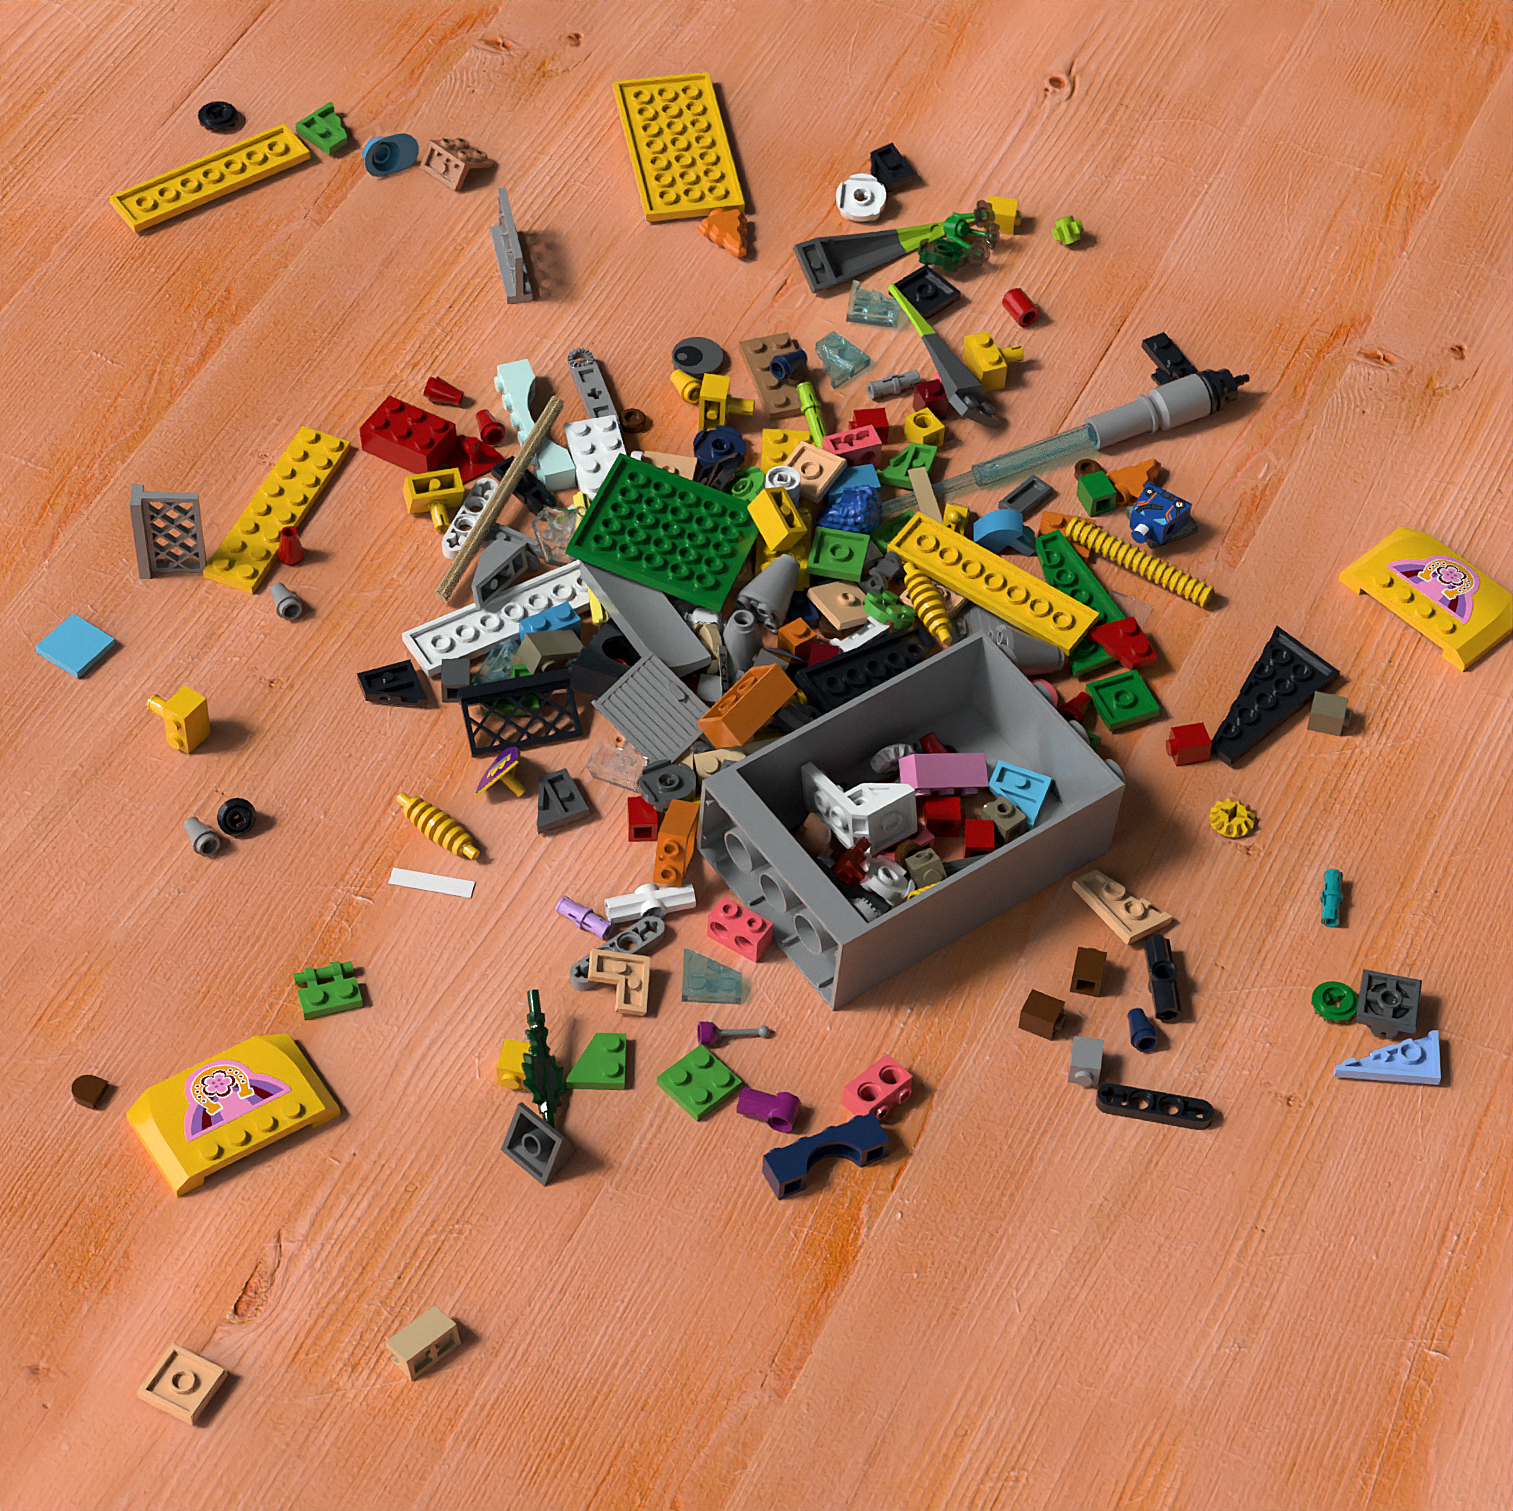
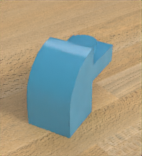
(1002, 529)

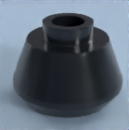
(236, 816)

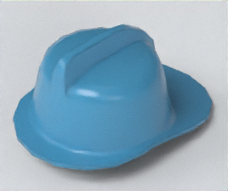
(390, 154)

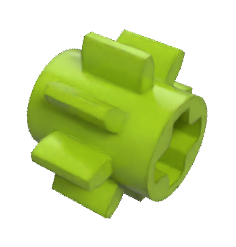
(1067, 229)

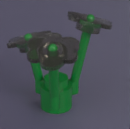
(957, 227)

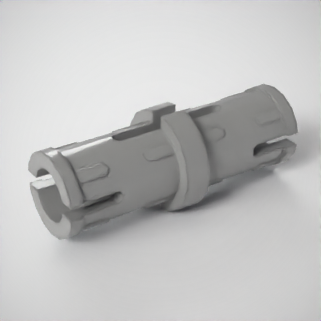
(893, 384)

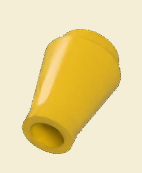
(687, 386)

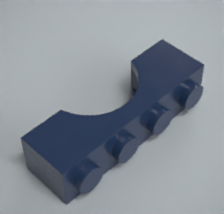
(858, 1140)

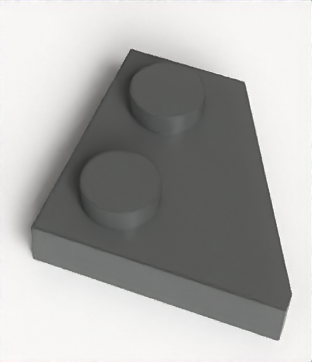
(559, 801)

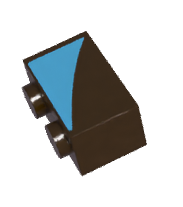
(788, 662)

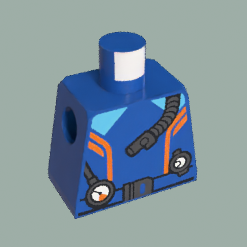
(1158, 515)

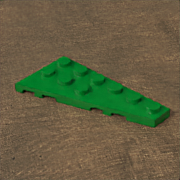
(1070, 575)

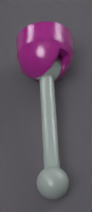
(709, 1033)

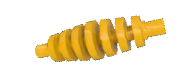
(928, 603)
(438, 826)

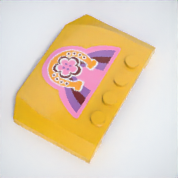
(1435, 594)
(229, 1108)

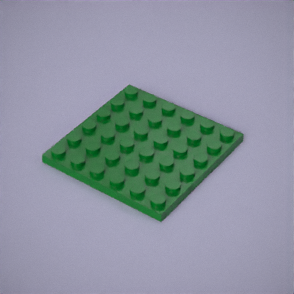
(666, 533)

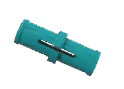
(1331, 898)

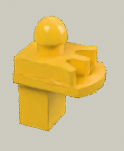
(956, 517)

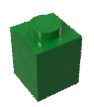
(1096, 493)

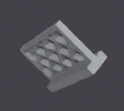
(509, 254)
(147, 532)

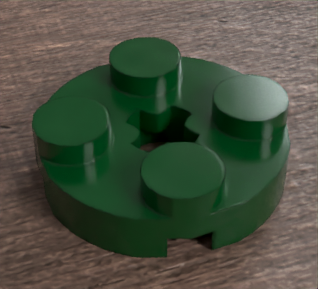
(942, 253)

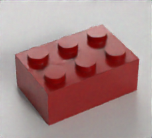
(408, 436)

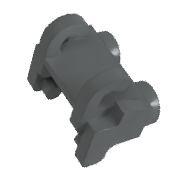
(882, 573)

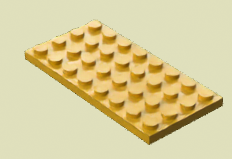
(677, 146)

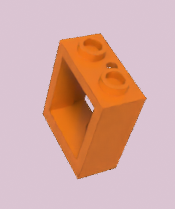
(676, 842)

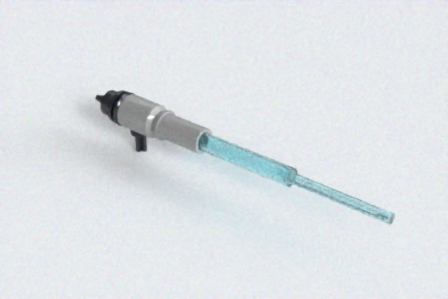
(1165, 407)

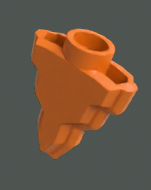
(726, 230)
(1132, 479)

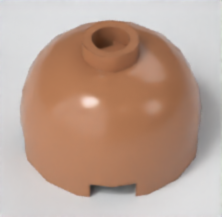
(814, 836)

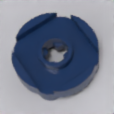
(723, 436)

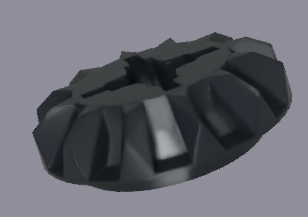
(216, 109)

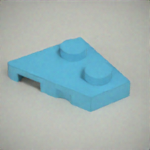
(1022, 788)

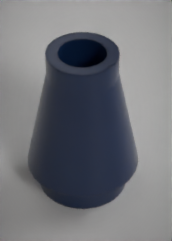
(786, 364)
(1142, 1032)

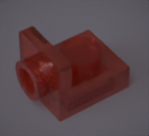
(848, 865)

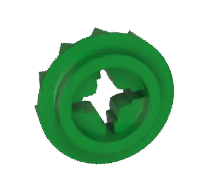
(1336, 992)

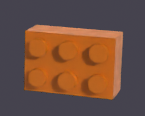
(747, 706)

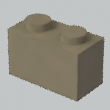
(549, 650)

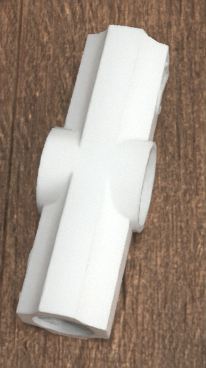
(650, 901)

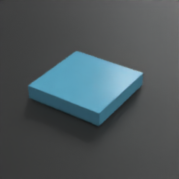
(75, 645)

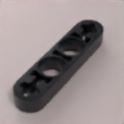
(1153, 1111)

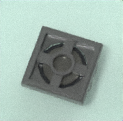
(1390, 1004)

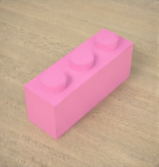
(944, 773)

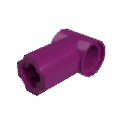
(777, 1110)

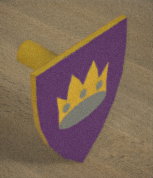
(505, 769)

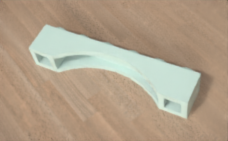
(551, 462)

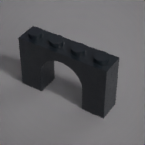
(594, 669)

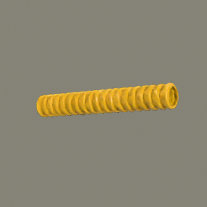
(1139, 561)

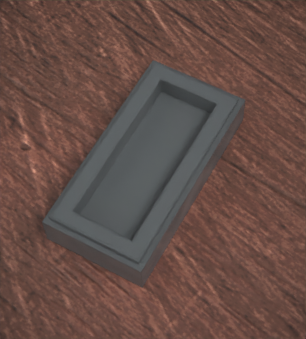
(1027, 496)

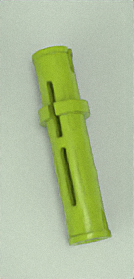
(812, 410)

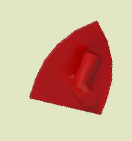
(473, 458)

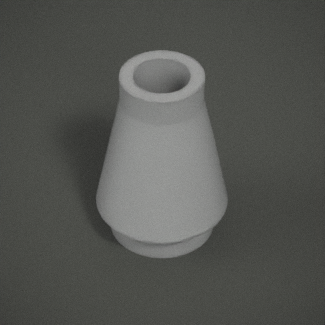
(286, 603)
(203, 838)

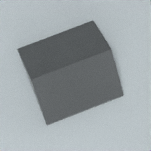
(536, 1145)

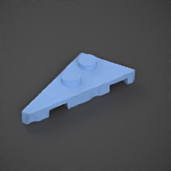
(1406, 1062)

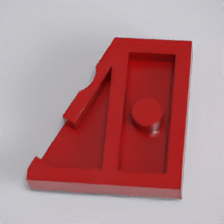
(1124, 642)

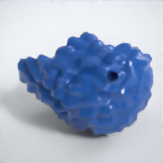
(856, 513)

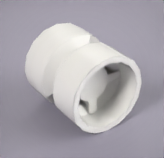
(786, 477)

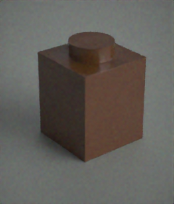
(1088, 971)
(1042, 1015)

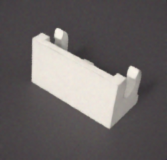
(863, 636)

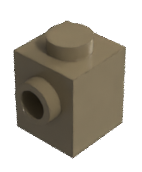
(1328, 713)
(1008, 820)
(925, 868)

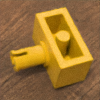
(988, 361)
(717, 402)
(434, 493)
(778, 518)
(184, 718)

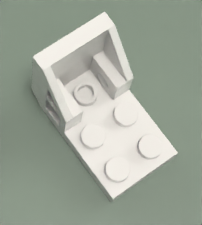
(882, 817)

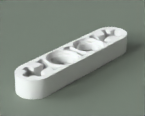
(466, 517)

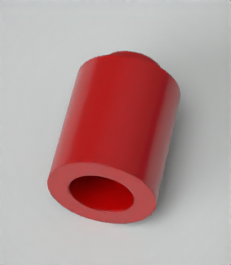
(1020, 307)

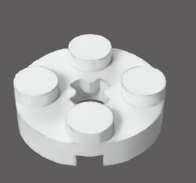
(861, 210)
(886, 879)

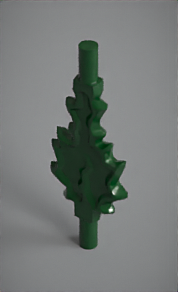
(541, 1073)

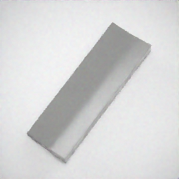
(647, 619)

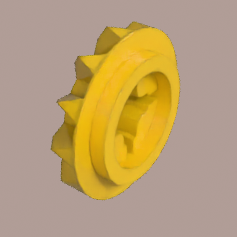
(1239, 826)

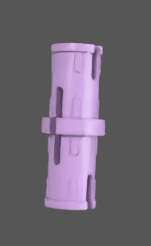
(584, 917)

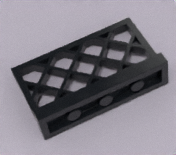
(515, 688)

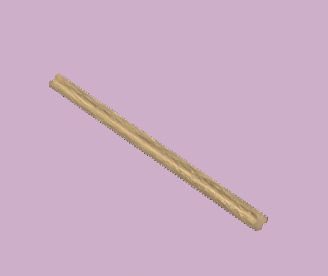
(498, 499)

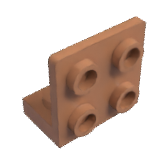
(451, 161)

